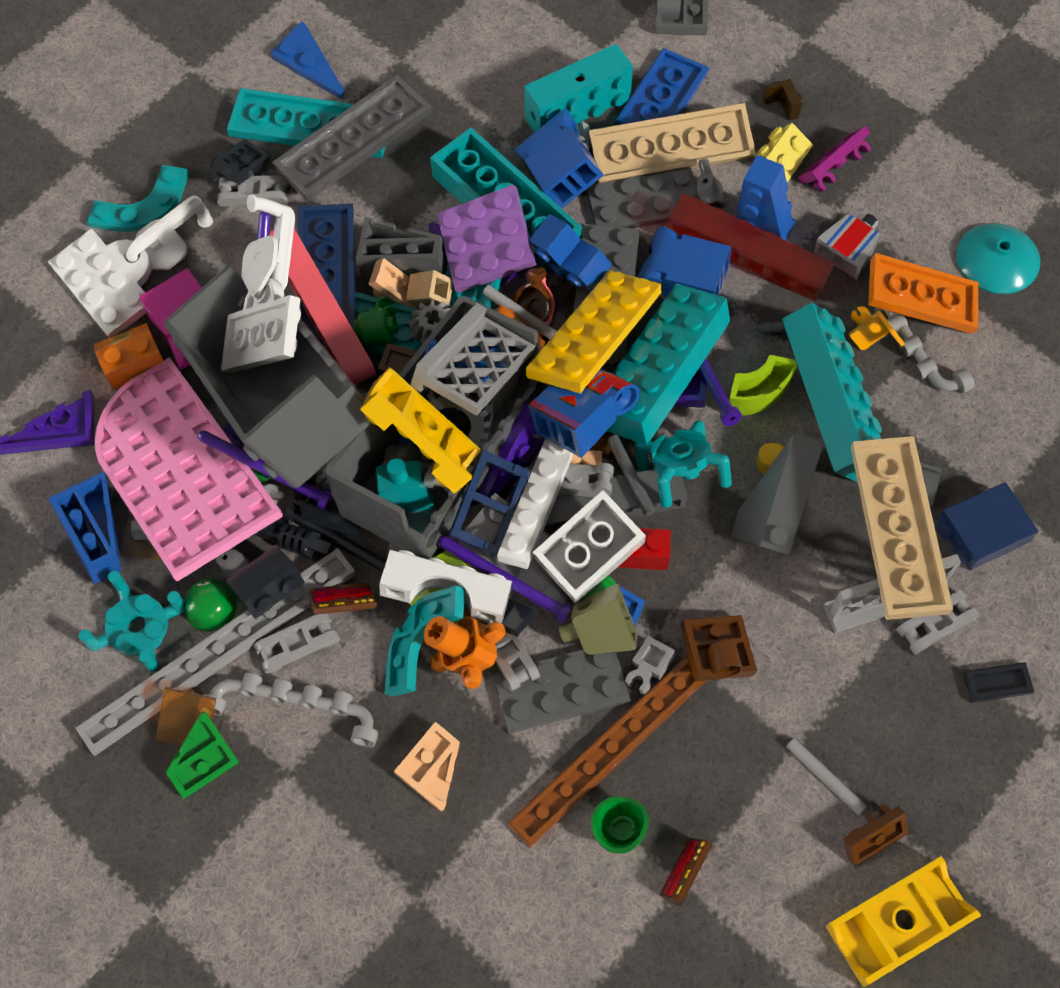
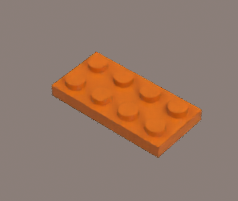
(923, 293)

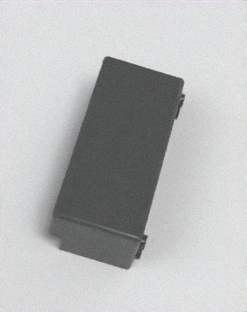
(285, 411)
(354, 467)

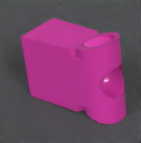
(164, 301)

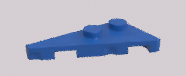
(304, 57)

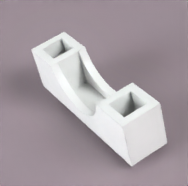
(410, 575)

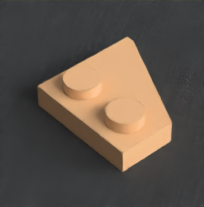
(431, 766)

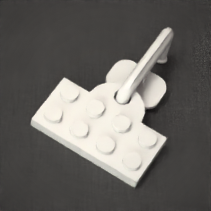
(111, 276)
(269, 321)

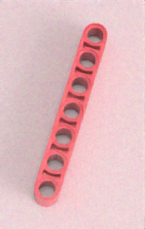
(327, 315)

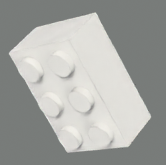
(589, 546)

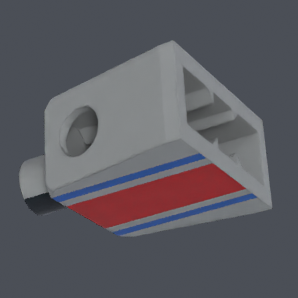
(849, 243)

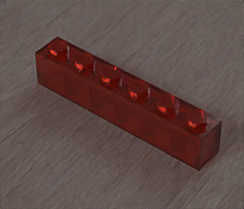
(753, 248)

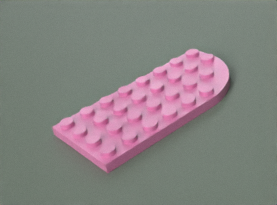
(177, 488)

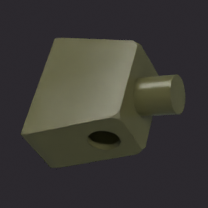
(601, 623)

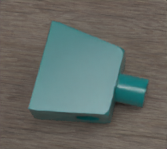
(404, 485)

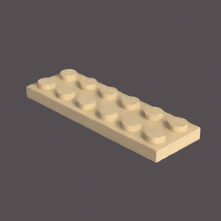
(672, 142)
(901, 528)

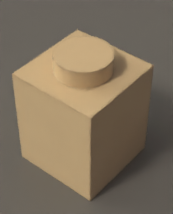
(429, 286)

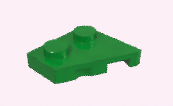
(200, 757)

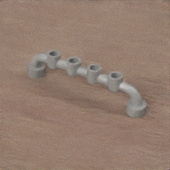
(926, 365)
(309, 699)

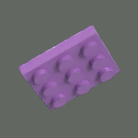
(486, 239)

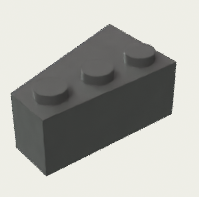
(407, 250)

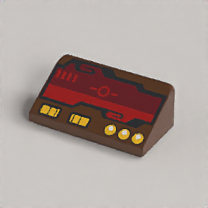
(341, 598)
(685, 870)

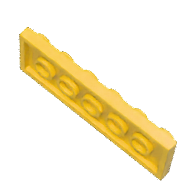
(593, 331)

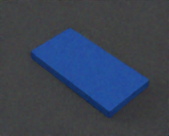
(664, 88)

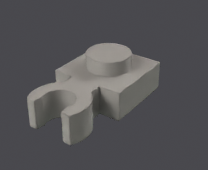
(651, 661)

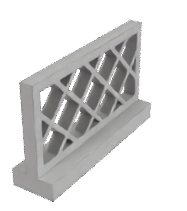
(454, 348)
(864, 602)

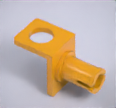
(871, 328)

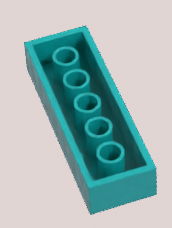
(475, 168)
(668, 357)
(832, 384)

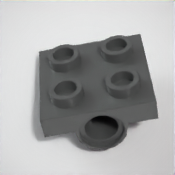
(682, 17)

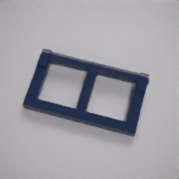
(471, 494)

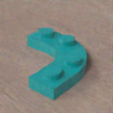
(136, 216)
(406, 641)

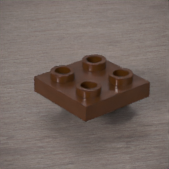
(718, 648)

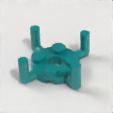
(671, 461)
(125, 611)

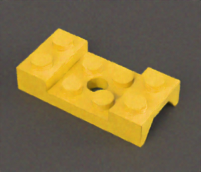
(415, 418)
(876, 943)

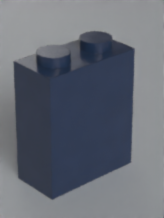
(986, 526)

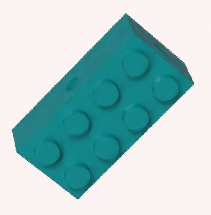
(581, 88)

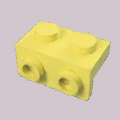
(786, 147)

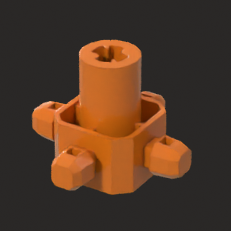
(463, 646)

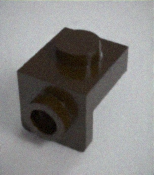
(787, 96)

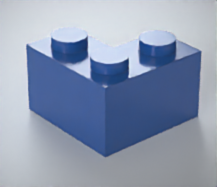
(568, 254)

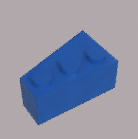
(765, 199)
(90, 525)

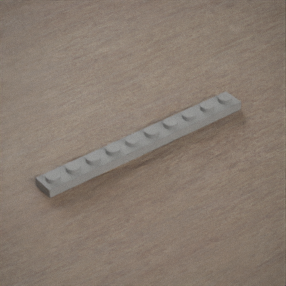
(208, 657)

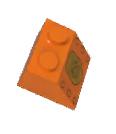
(127, 355)

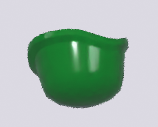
(210, 605)
(619, 824)

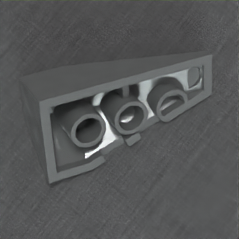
(777, 502)

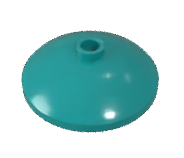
(997, 269)

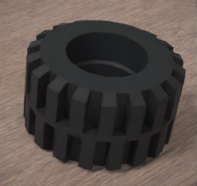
(479, 426)

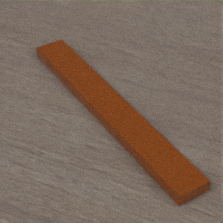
(605, 754)

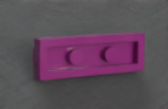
(835, 158)

